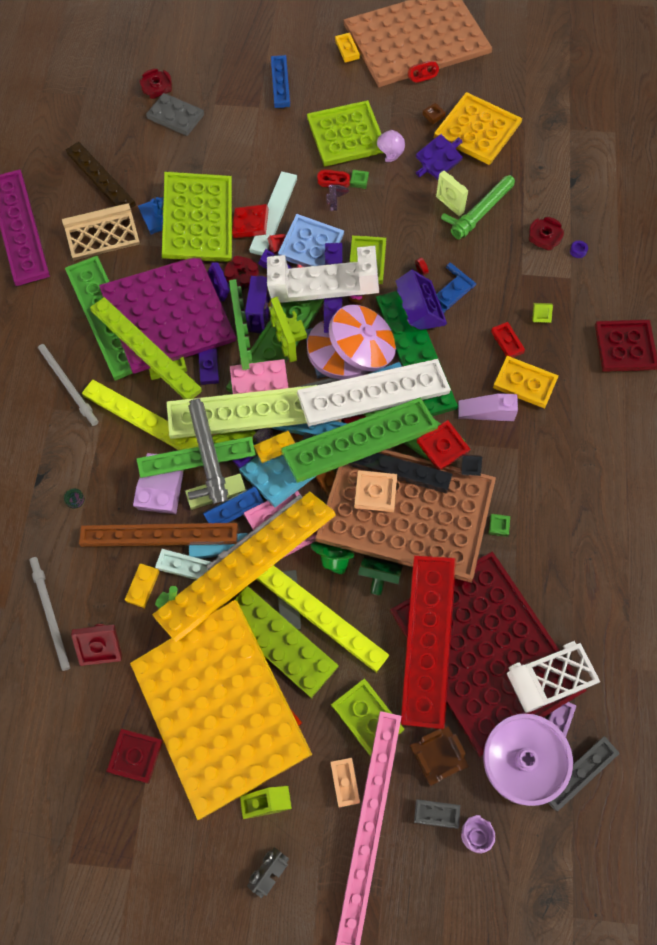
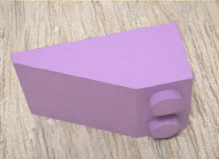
(159, 492)

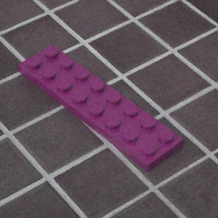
(20, 231)

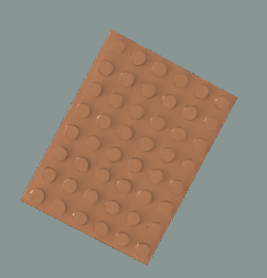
(416, 33)
(422, 519)

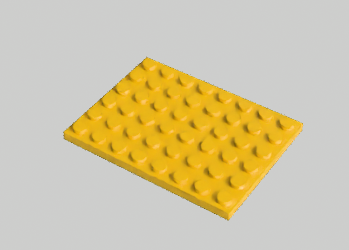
(219, 710)

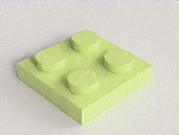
(451, 193)

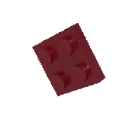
(134, 756)

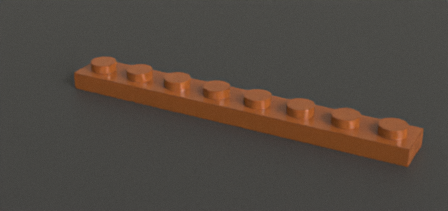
(158, 534)

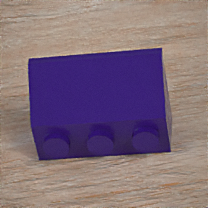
(420, 301)

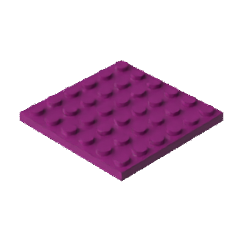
(173, 309)

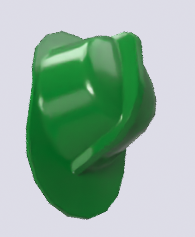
(333, 557)

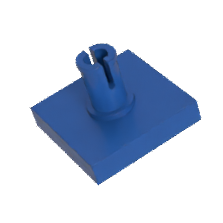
(153, 214)

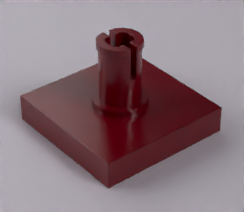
(96, 644)

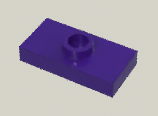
(209, 367)

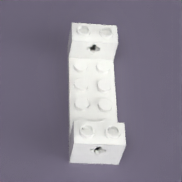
(323, 280)

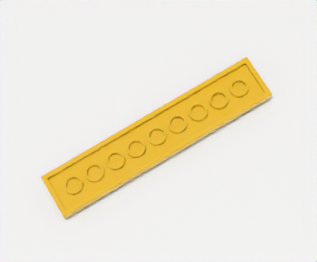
(243, 566)

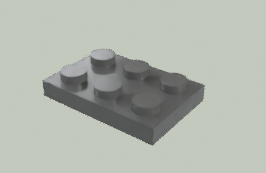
(175, 114)

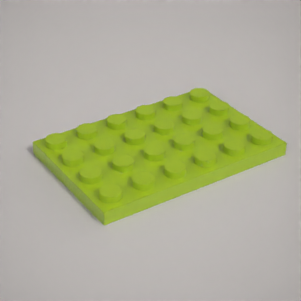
(197, 217)

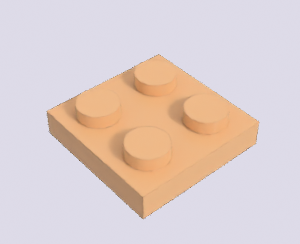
(375, 491)

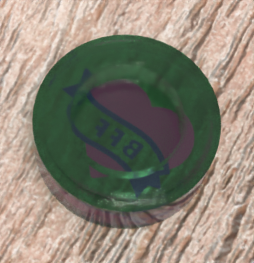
(74, 498)

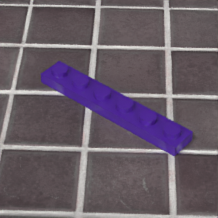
(333, 255)

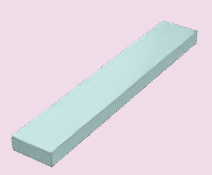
(276, 209)

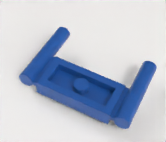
(455, 289)

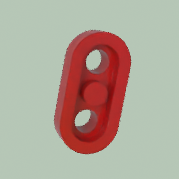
(422, 71)
(332, 177)

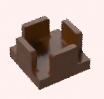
(439, 755)

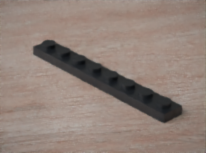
(405, 470)

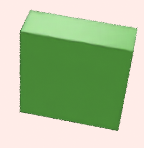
(359, 179)
(499, 525)

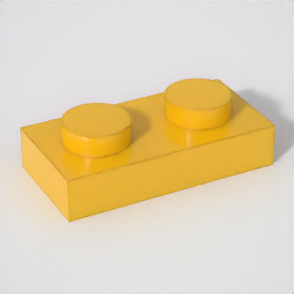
(347, 47)
(272, 447)
(142, 585)

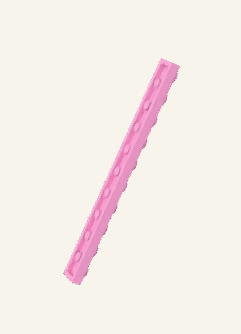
(368, 830)

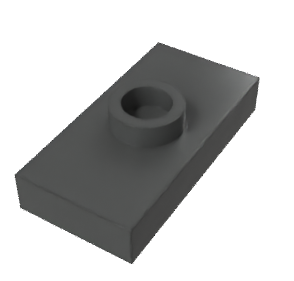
(437, 814)

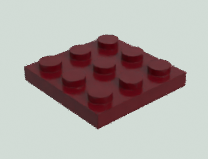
(626, 345)

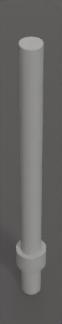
(84, 408)
(222, 555)
(38, 578)

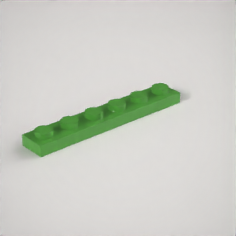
(241, 328)
(191, 457)

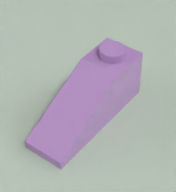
(490, 407)

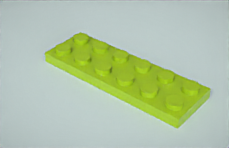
(286, 645)

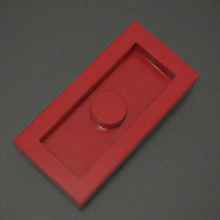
(508, 340)

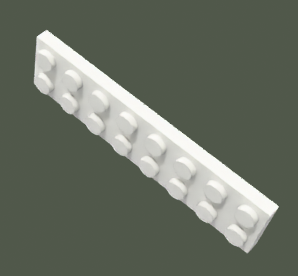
(372, 392)

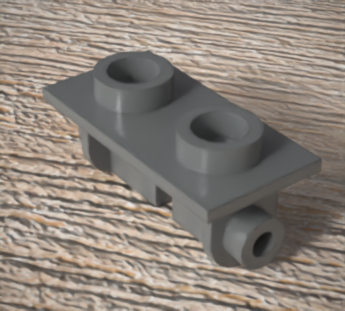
(260, 880)

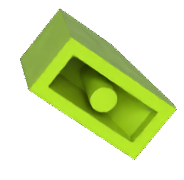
(265, 802)

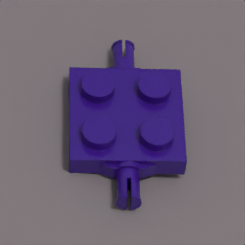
(439, 156)

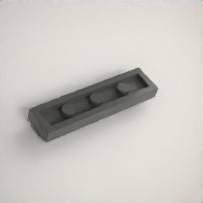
(585, 770)

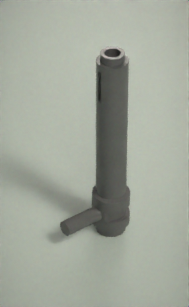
(215, 480)

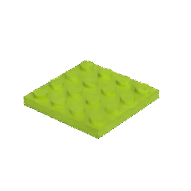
(345, 133)

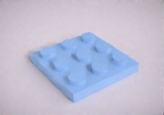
(307, 241)

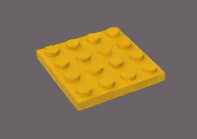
(479, 126)

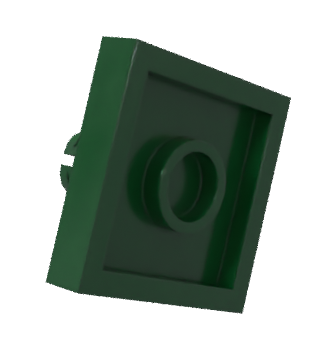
(380, 572)

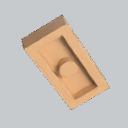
(345, 782)

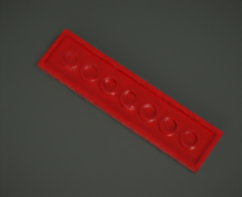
(428, 642)

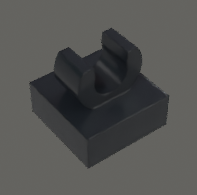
(471, 465)

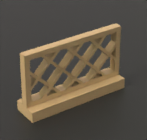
(98, 220)

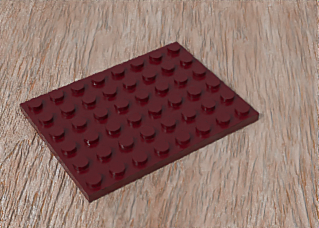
(488, 635)

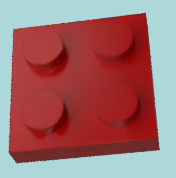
(250, 221)
(443, 445)

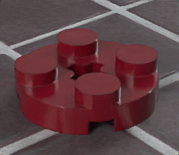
(163, 84)
(542, 240)
(241, 264)

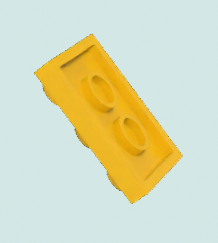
(526, 381)

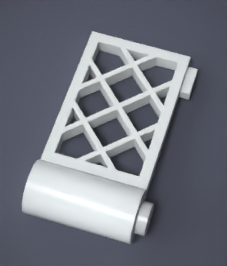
(527, 683)

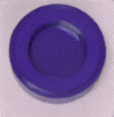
(578, 249)

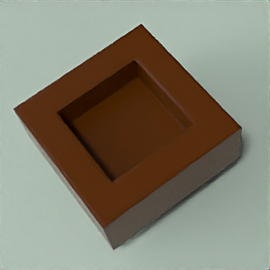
(434, 113)

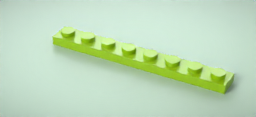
(146, 349)

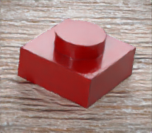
(275, 242)

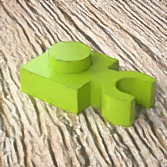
(296, 327)

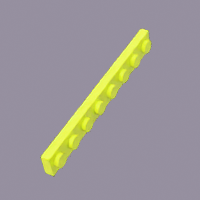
(135, 415)
(324, 618)

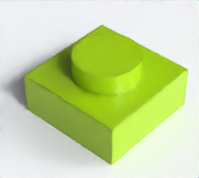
(542, 312)

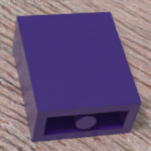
(257, 304)

